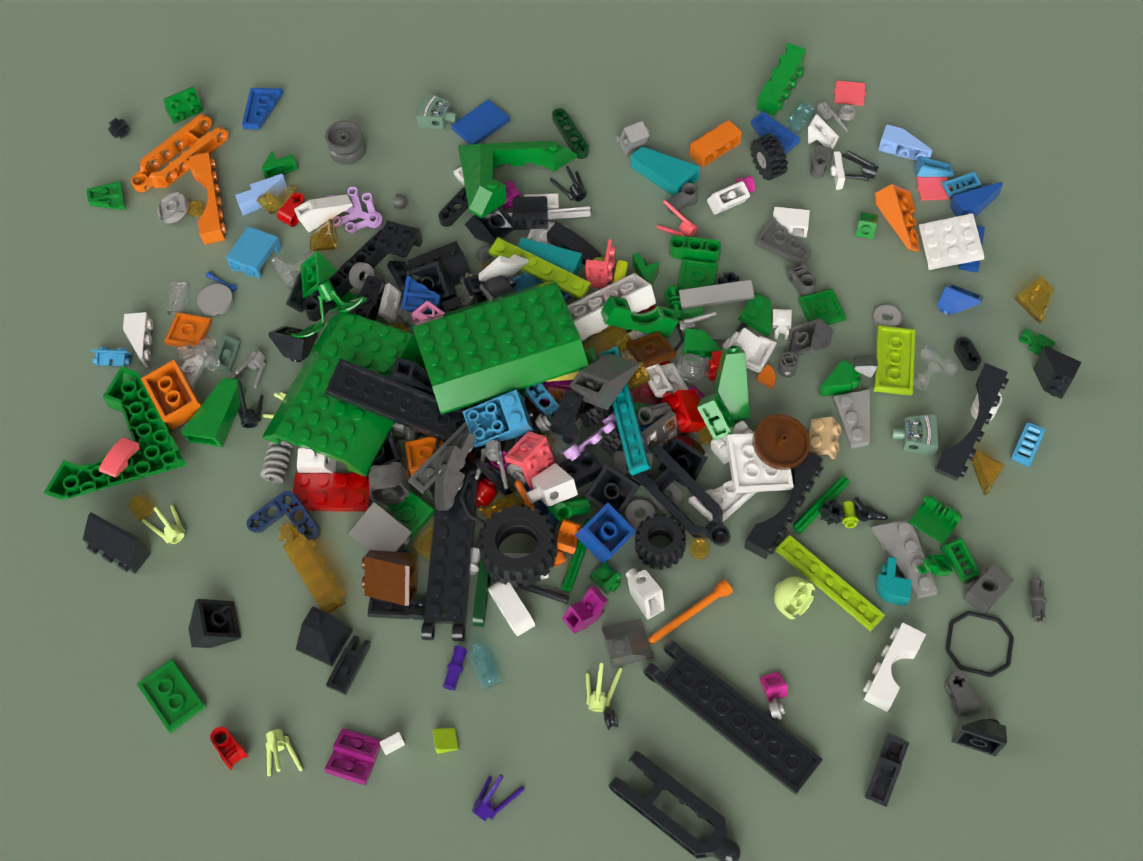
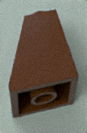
(390, 576)

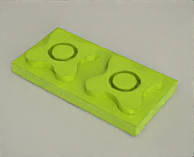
(895, 360)

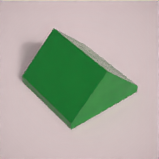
(314, 271)

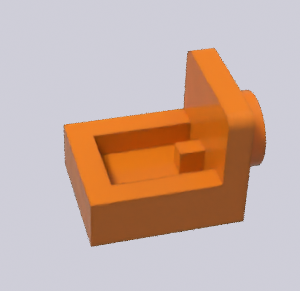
(566, 536)

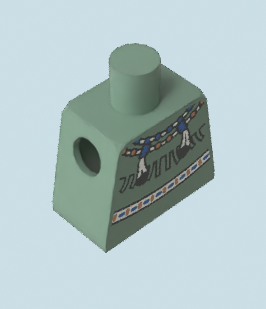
(435, 113)
(918, 434)

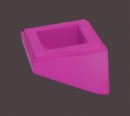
(774, 686)

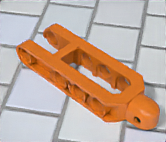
(188, 137)

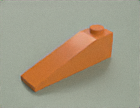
(897, 208)

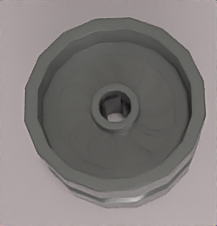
(345, 142)

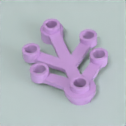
(357, 212)
(609, 424)

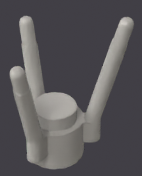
(826, 112)
(690, 323)
(254, 361)
(493, 452)

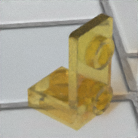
(272, 204)

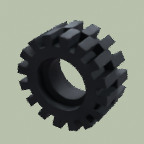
(593, 414)
(611, 441)

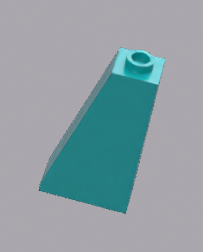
(664, 170)
(563, 258)

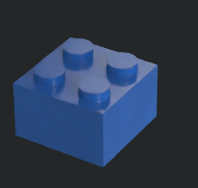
(605, 533)

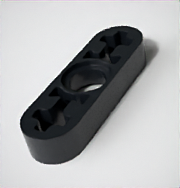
(459, 198)

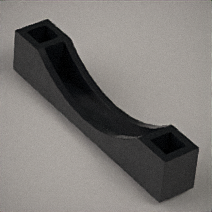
(414, 376)
(988, 386)
(765, 534)

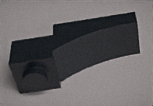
(887, 769)

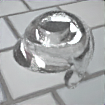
(692, 367)

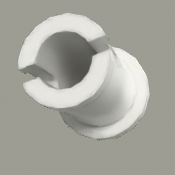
(475, 561)

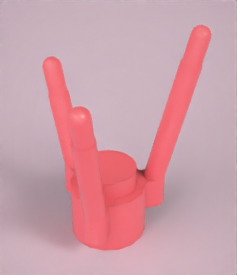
(687, 228)

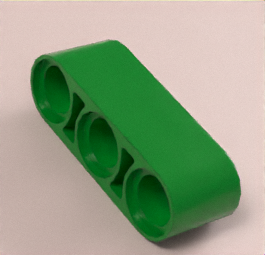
(695, 249)

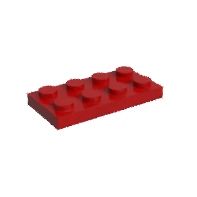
(332, 491)

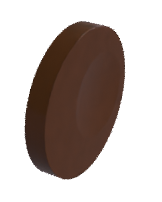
(781, 442)

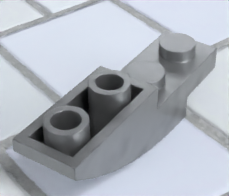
(448, 476)

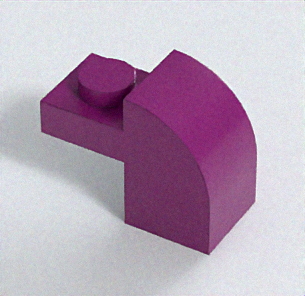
(586, 612)

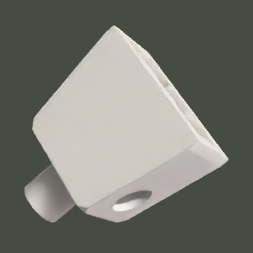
(314, 462)
(552, 486)
(645, 592)

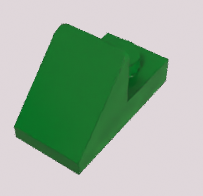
(280, 166)
(645, 271)

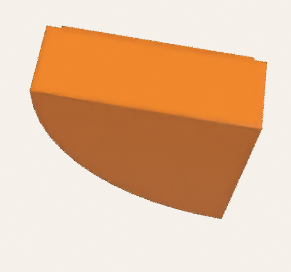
(767, 376)

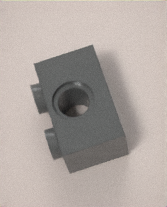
(980, 597)

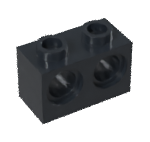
(582, 474)

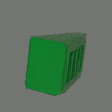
(955, 564)

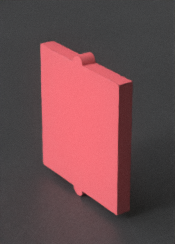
(849, 93)
(931, 188)

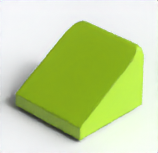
(445, 740)

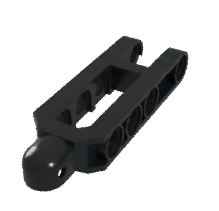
(715, 530)
(718, 845)

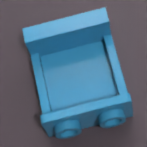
(252, 251)

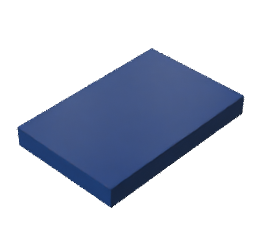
(480, 123)

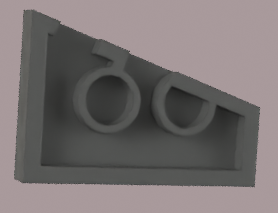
(780, 242)

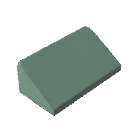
(226, 352)

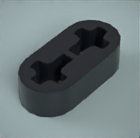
(964, 355)

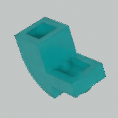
(892, 588)

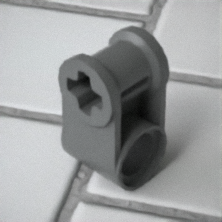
(820, 160)
(802, 279)
(962, 697)

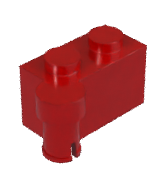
(684, 405)

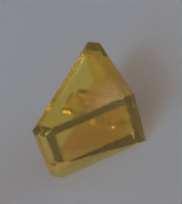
(324, 238)
(987, 470)

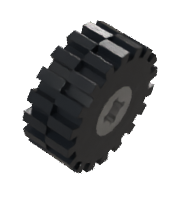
(769, 156)

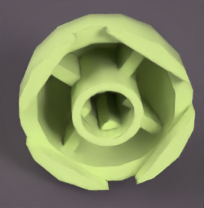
(793, 596)

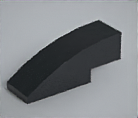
(565, 238)

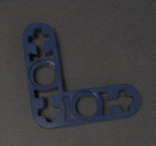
(283, 509)

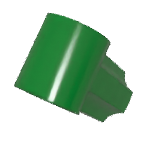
(570, 508)

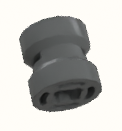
(788, 364)

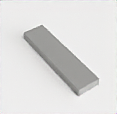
(716, 294)

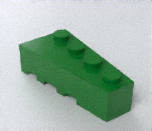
(782, 80)

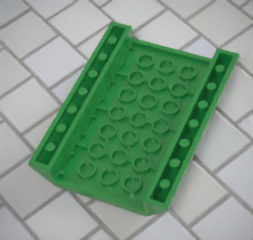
(499, 346)
(328, 424)

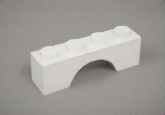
(884, 688)

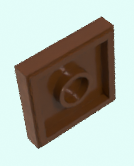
(651, 349)

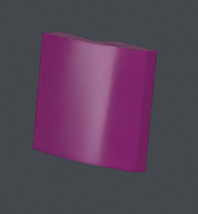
(353, 756)

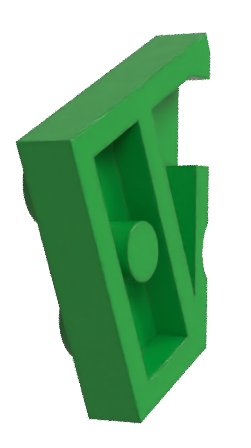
(107, 196)
(757, 314)

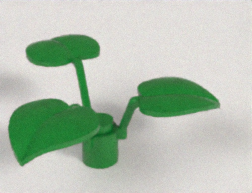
(328, 293)

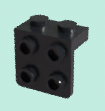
(530, 213)
(398, 239)

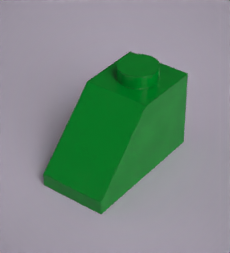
(699, 343)
(841, 380)

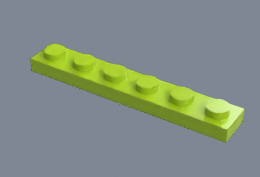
(542, 269)
(830, 583)

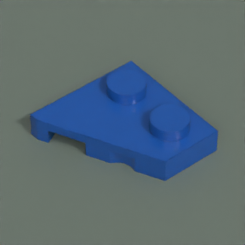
(416, 295)

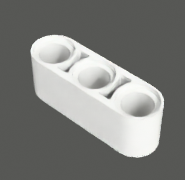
(511, 607)

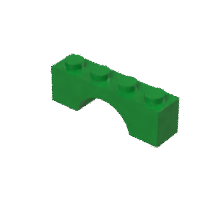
(618, 313)

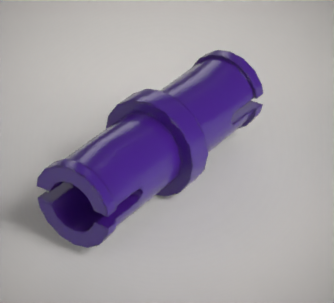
(455, 668)

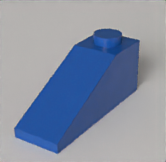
(975, 200)

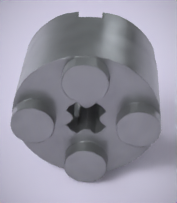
(388, 483)

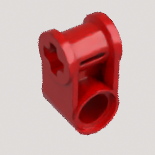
(287, 213)
(230, 749)

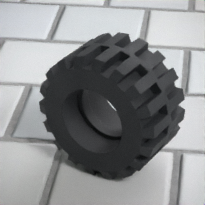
(660, 526)

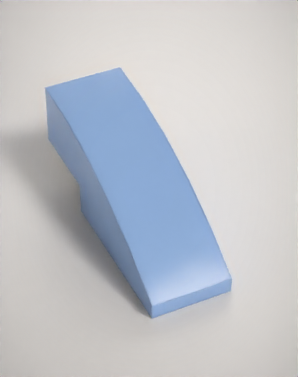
(247, 199)

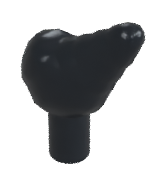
(866, 512)

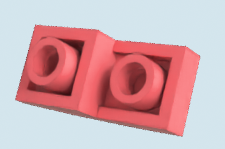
(117, 457)

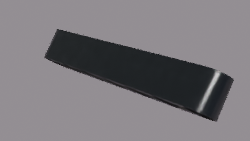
(340, 280)

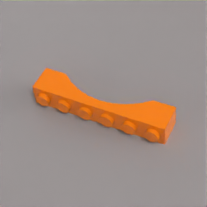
(210, 223)

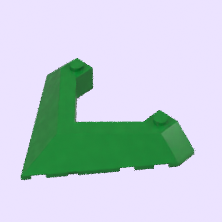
(478, 164)
(156, 446)

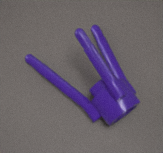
(483, 806)

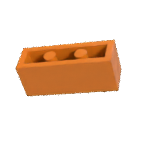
(715, 143)

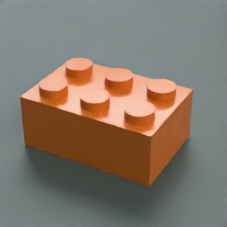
(172, 394)

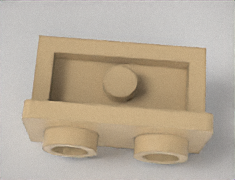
(824, 436)

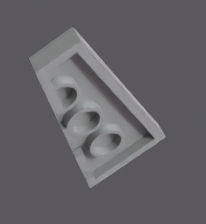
(902, 543)

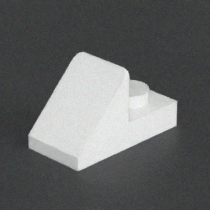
(822, 132)

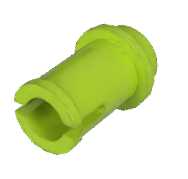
(850, 519)

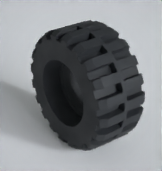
(511, 522)

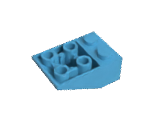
(498, 419)

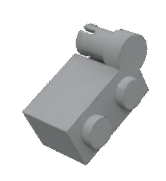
(633, 137)

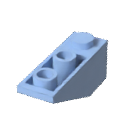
(903, 144)

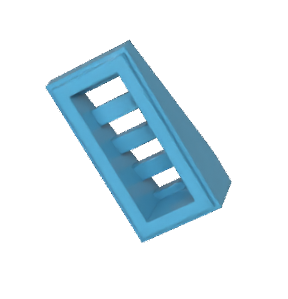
(932, 168)
(965, 179)
(1031, 433)

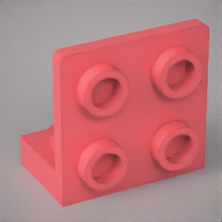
(600, 272)
(532, 455)

